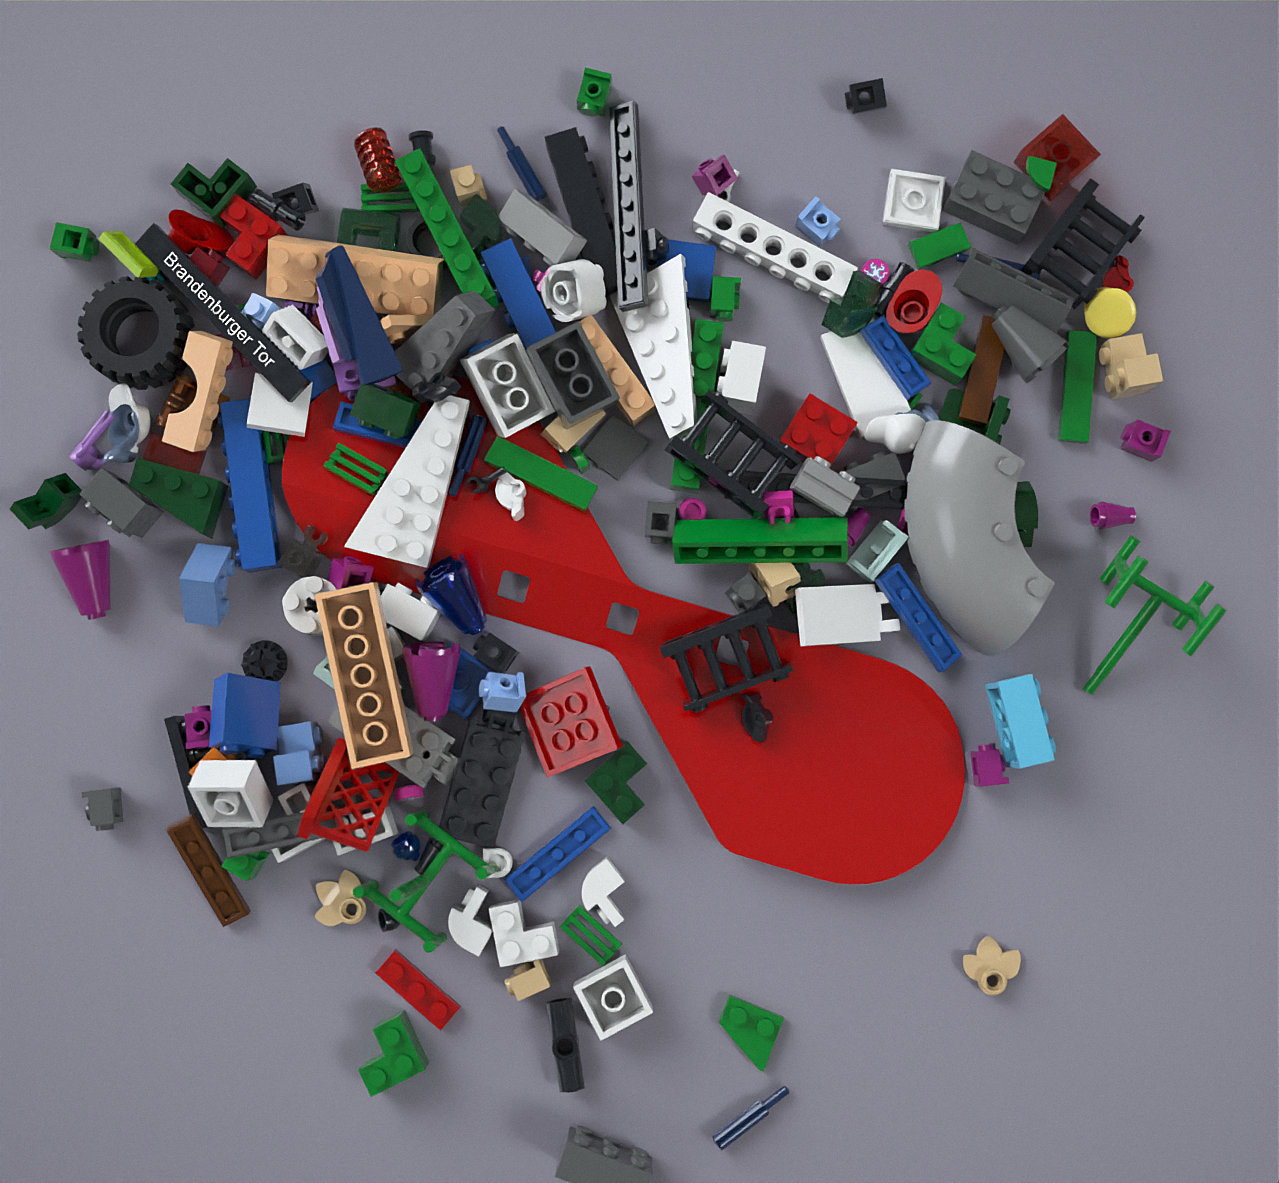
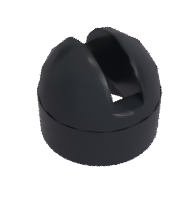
(386, 921)

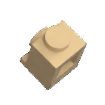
(467, 184)
(528, 979)

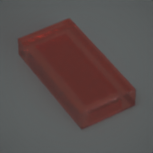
(173, 456)

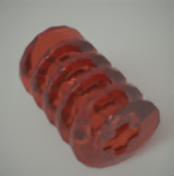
(377, 160)

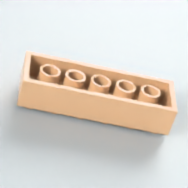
(392, 280)
(364, 675)

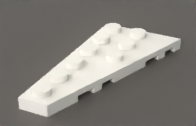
(663, 345)
(410, 503)

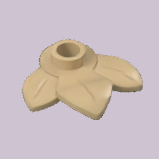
(337, 898)
(991, 961)

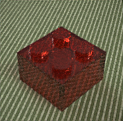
(1065, 146)

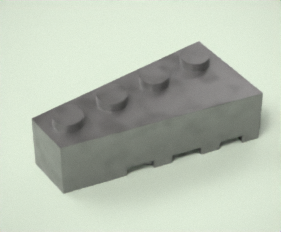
(444, 339)

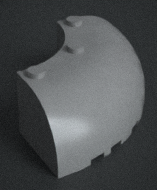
(969, 538)

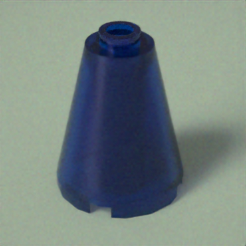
(454, 593)

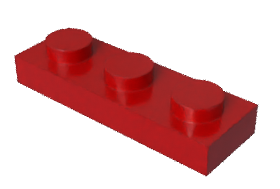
(418, 989)

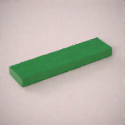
(1077, 387)
(541, 474)

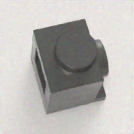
(660, 511)
(745, 593)
(104, 808)

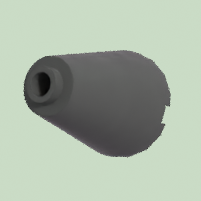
(1027, 341)

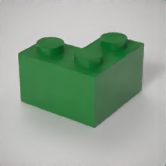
(938, 351)
(400, 1057)

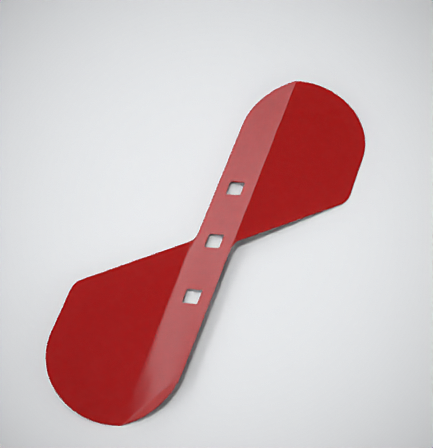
(858, 752)

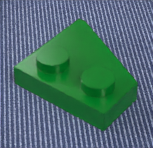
(751, 1028)

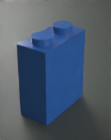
(244, 715)

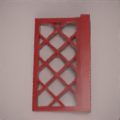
(325, 793)

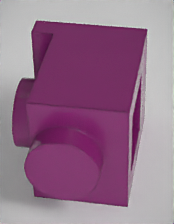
(714, 176)
(1137, 446)
(349, 572)
(195, 738)
(988, 766)

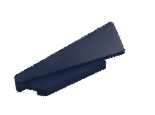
(355, 320)

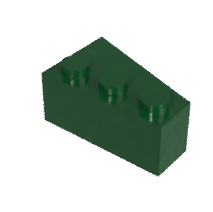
(184, 494)

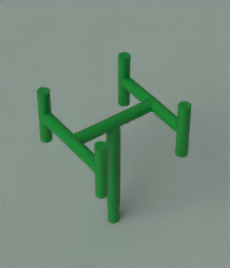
(1187, 611)
(415, 888)

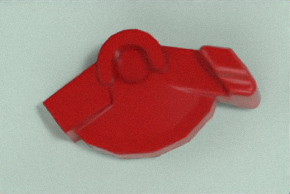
(1118, 275)

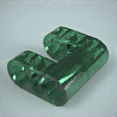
(369, 223)

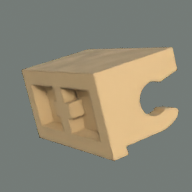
(564, 439)
(775, 579)

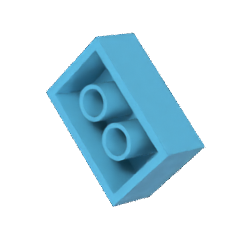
(1020, 721)

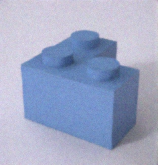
(205, 584)
(299, 753)

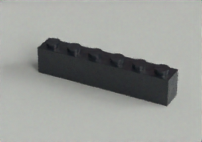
(584, 201)

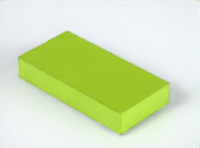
(129, 253)

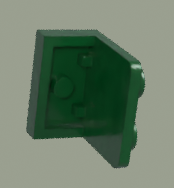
(998, 414)

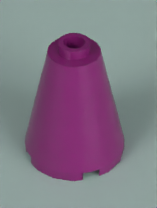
(86, 576)
(431, 676)

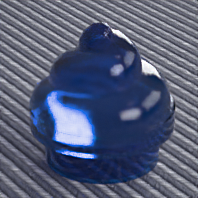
(406, 846)

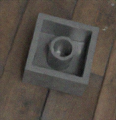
(120, 504)

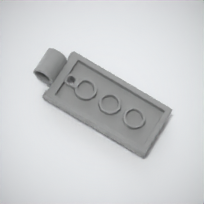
(424, 737)

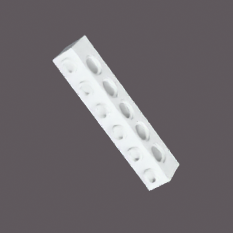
(766, 235)

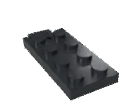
(483, 778)

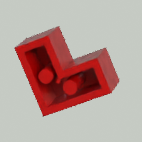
(254, 229)

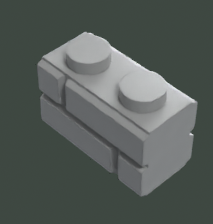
(824, 486)

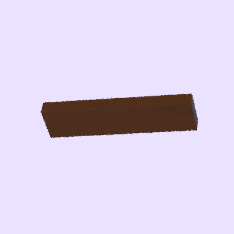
(982, 375)
(207, 870)

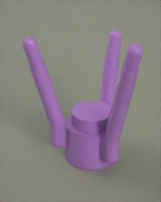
(86, 452)

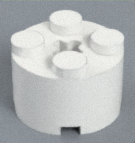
(574, 290)
(298, 604)

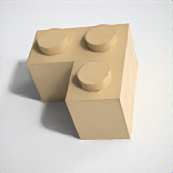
(1129, 367)

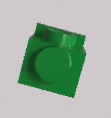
(597, 82)
(66, 239)
(724, 297)
(247, 865)

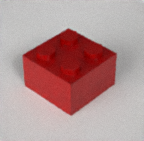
(818, 430)

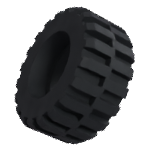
(109, 311)

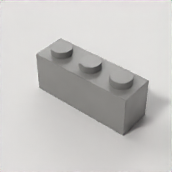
(541, 229)

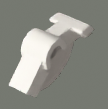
(511, 495)

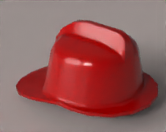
(196, 232)
(914, 301)

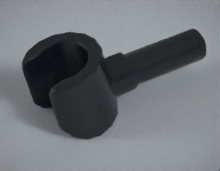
(483, 482)

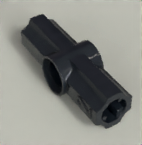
(567, 1062)

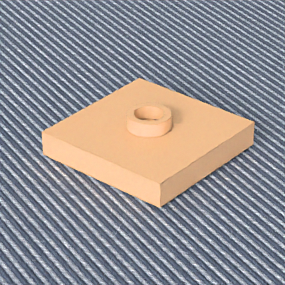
(402, 327)

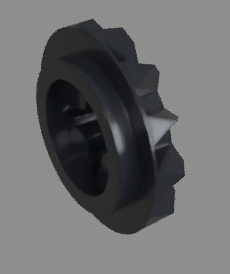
(272, 652)

